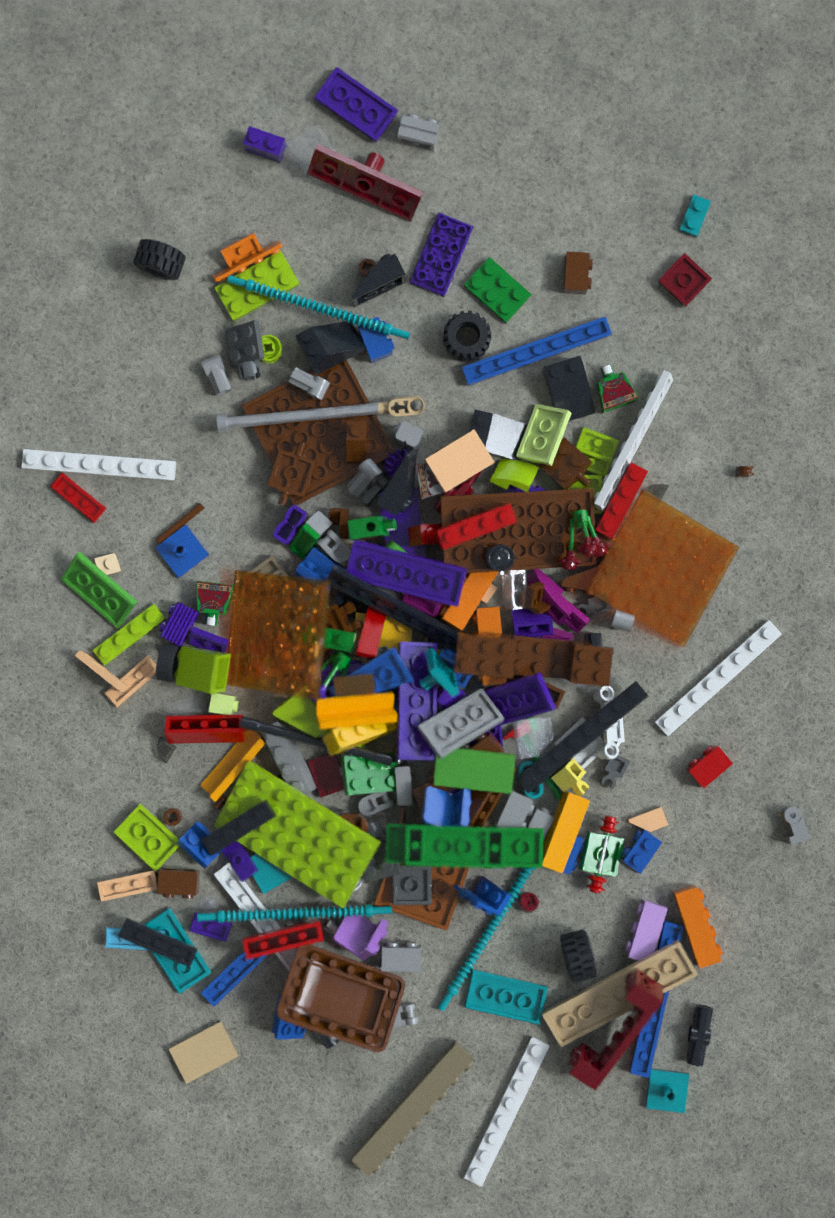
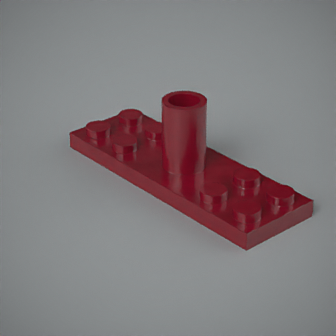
(365, 181)

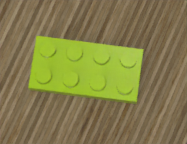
(271, 271)

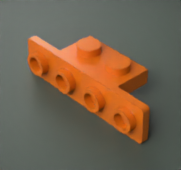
(243, 253)

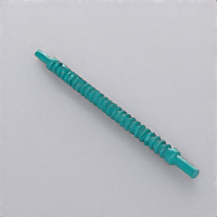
(250, 286)
(221, 916)
(452, 990)

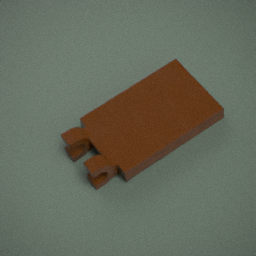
(338, 620)

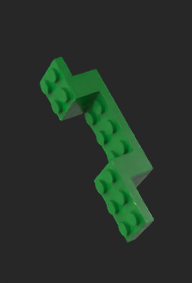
(464, 846)

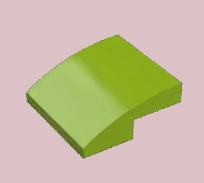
(598, 448)
(515, 473)

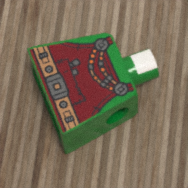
(614, 390)
(371, 528)
(213, 600)

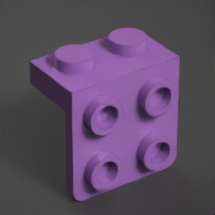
(360, 935)

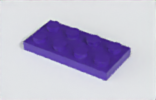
(356, 104)
(521, 698)

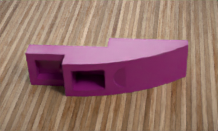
(560, 608)

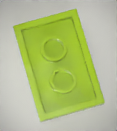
(147, 837)

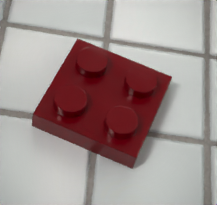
(684, 280)

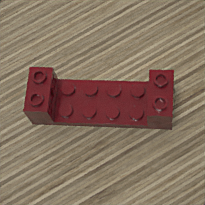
(593, 1067)

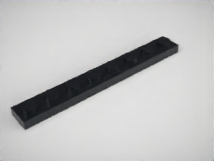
(393, 607)
(582, 737)

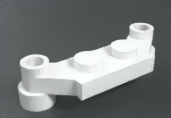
(613, 736)

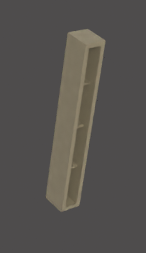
(411, 1108)

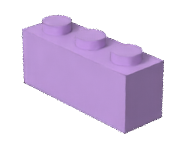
(645, 930)

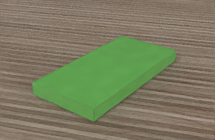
(98, 590)
(476, 770)

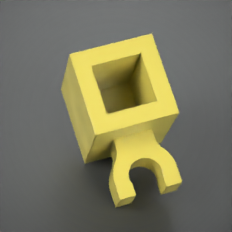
(570, 776)

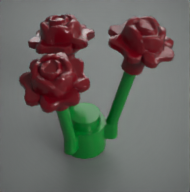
(589, 548)

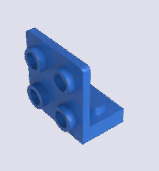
(485, 895)

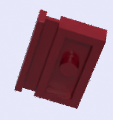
(327, 774)

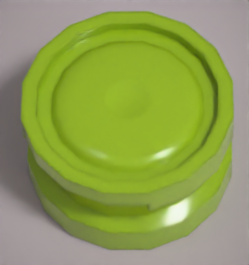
(272, 349)

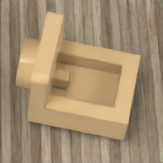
(108, 564)

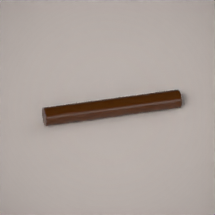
(180, 523)

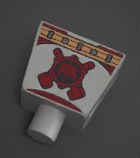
(428, 484)

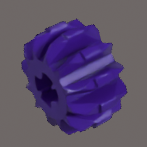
(393, 461)

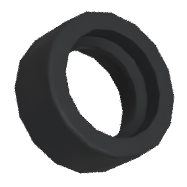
(167, 662)

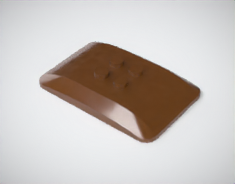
(341, 998)

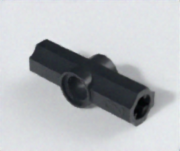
(699, 1035)

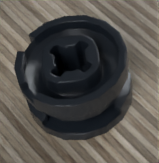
(499, 557)

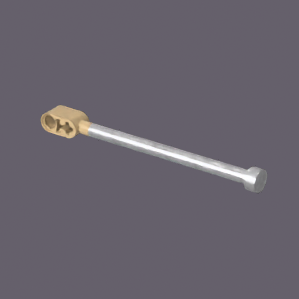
(224, 422)

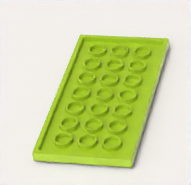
(302, 837)

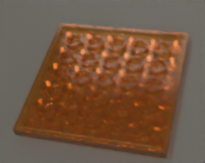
(662, 568)
(277, 633)

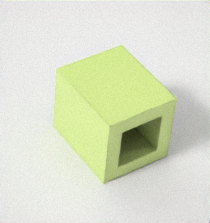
(223, 704)

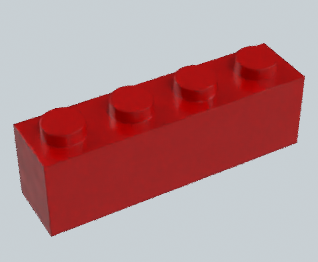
(620, 501)
(475, 526)
(204, 729)
(283, 939)

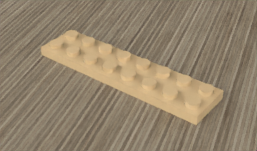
(606, 998)

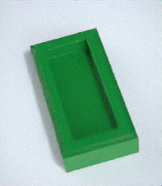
(304, 541)

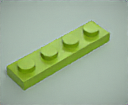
(129, 634)

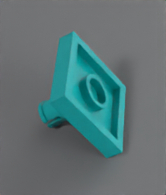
(440, 673)
(667, 1090)

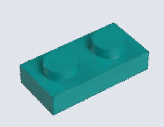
(695, 215)

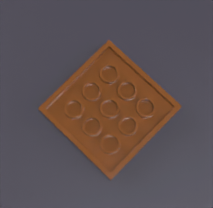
(443, 897)

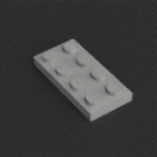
(460, 723)

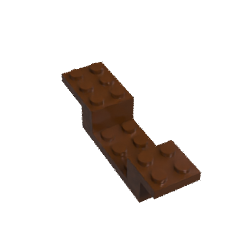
(528, 655)

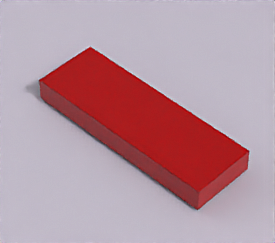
(78, 497)
(371, 633)

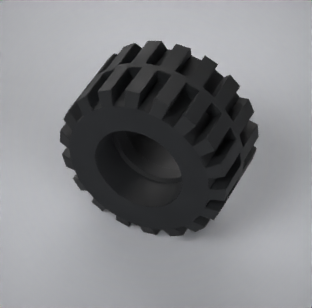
(159, 259)
(467, 352)
(578, 956)

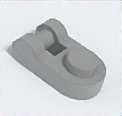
(340, 552)
(369, 805)
(411, 1018)

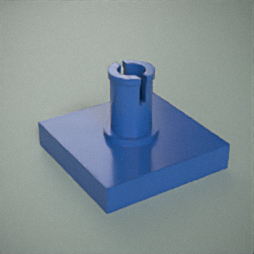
(182, 551)

